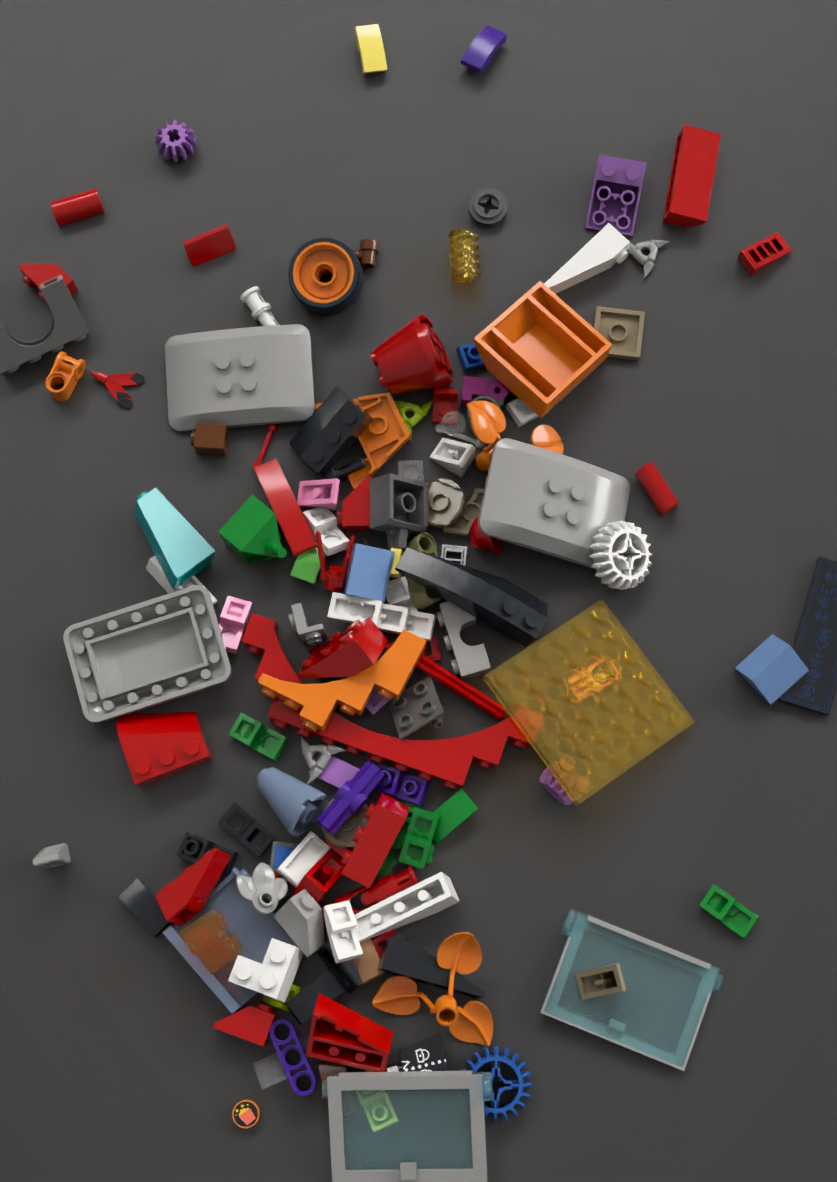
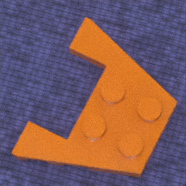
(382, 436)

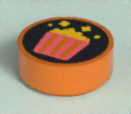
(246, 1113)

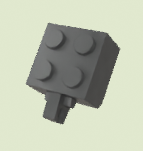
(398, 508)

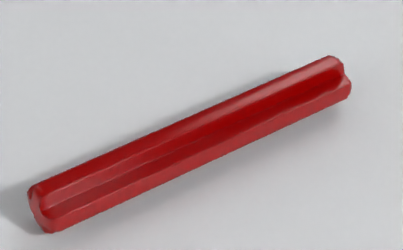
(461, 687)

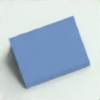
(368, 572)
(772, 668)

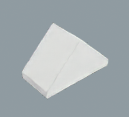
(454, 456)

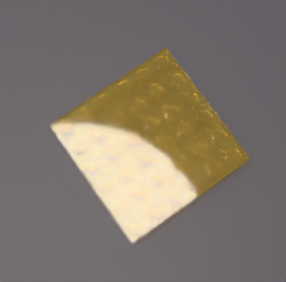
(588, 701)

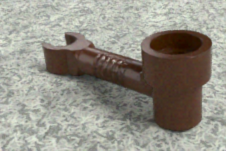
(367, 252)

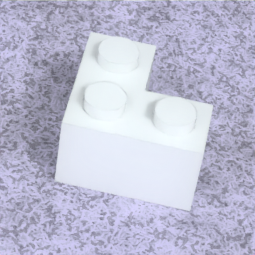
(275, 973)

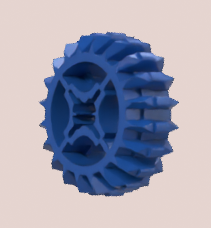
(513, 1084)

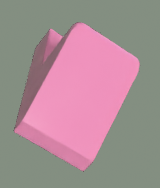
(318, 493)

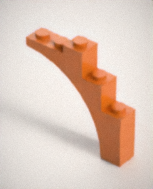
(319, 701)

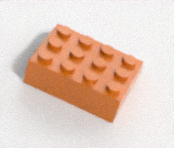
(541, 349)

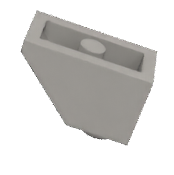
(303, 922)

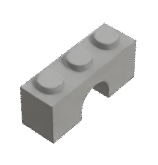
(468, 660)

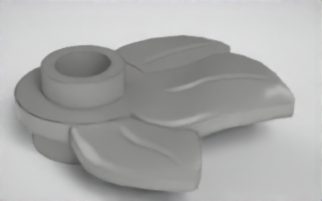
(262, 885)

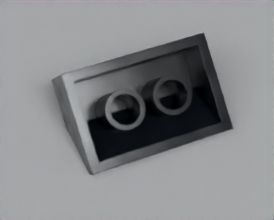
(330, 431)

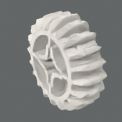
(625, 540)

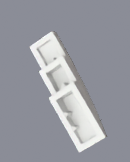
(385, 616)

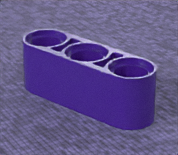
(293, 1071)

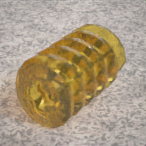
(464, 256)

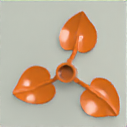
(489, 421)
(469, 1024)

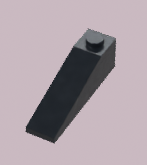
(412, 961)

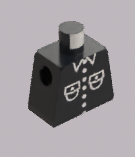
(422, 1056)

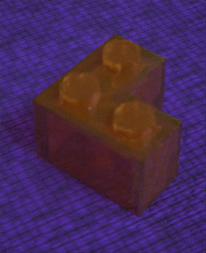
(212, 941)

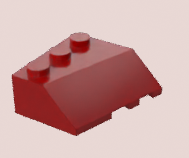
(161, 744)

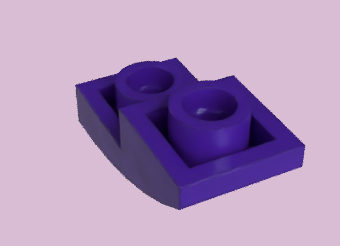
(482, 48)
(402, 785)

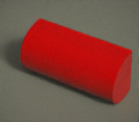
(77, 207)
(657, 488)

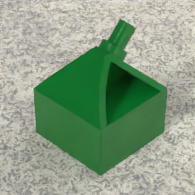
(253, 532)

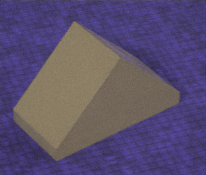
(600, 981)

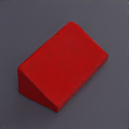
(209, 245)

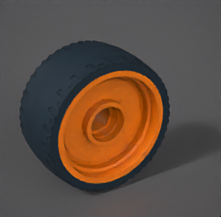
(315, 260)

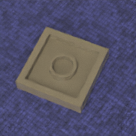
(622, 329)

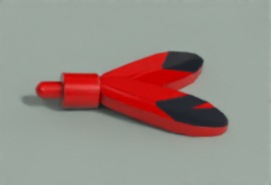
(116, 383)

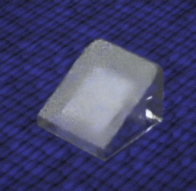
(270, 1071)

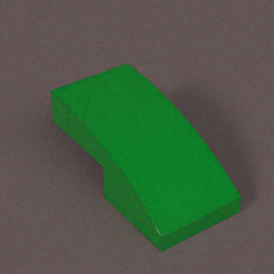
(258, 737)
(452, 814)
(418, 838)
(728, 911)

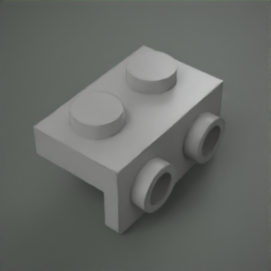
(308, 635)

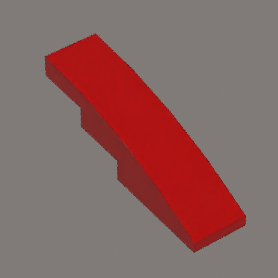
(285, 507)

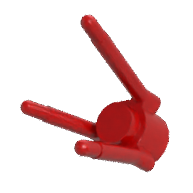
(336, 575)

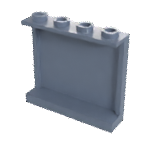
(246, 924)

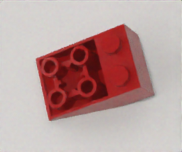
(346, 652)

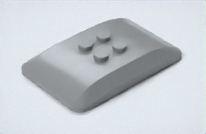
(240, 377)
(549, 501)
(147, 654)

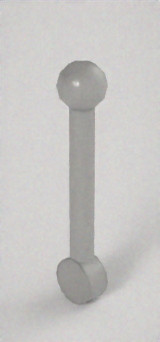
(478, 444)

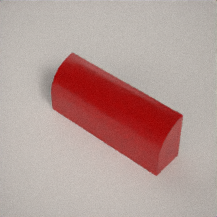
(691, 177)

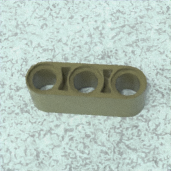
(419, 595)

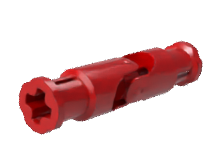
(380, 890)

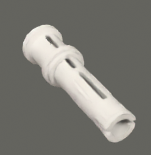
(260, 309)

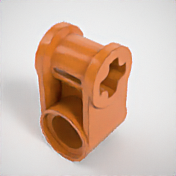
(67, 372)

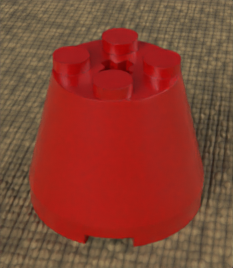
(413, 358)

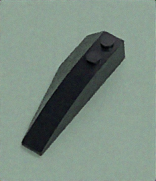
(479, 594)

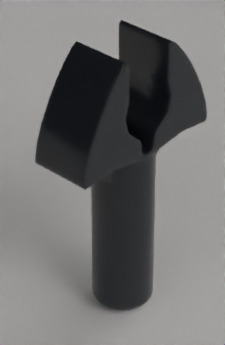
(344, 471)

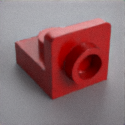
(444, 401)

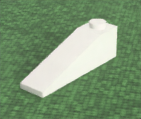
(595, 257)
(406, 907)

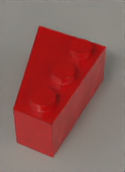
(374, 840)
(347, 1037)

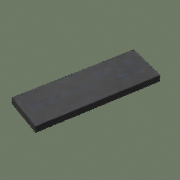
(817, 643)

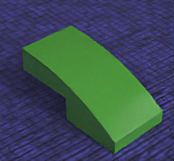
(307, 566)

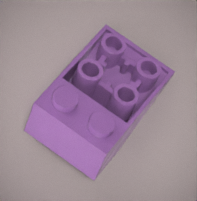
(615, 194)

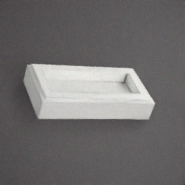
(303, 858)

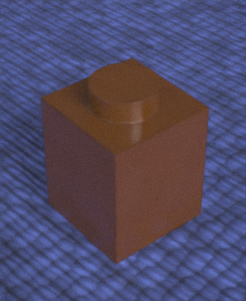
(210, 439)

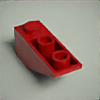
(189, 891)

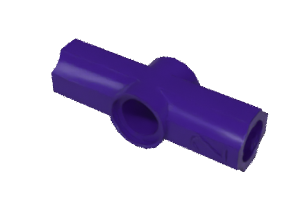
(350, 797)

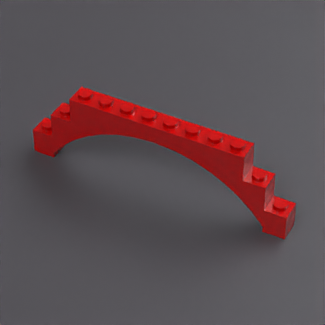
(438, 759)

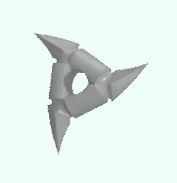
(647, 261)
(311, 751)

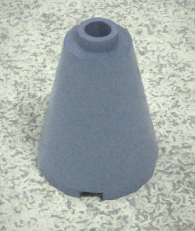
(291, 799)

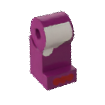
(475, 387)

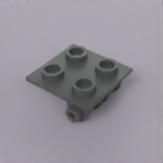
(417, 708)

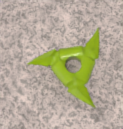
(418, 412)

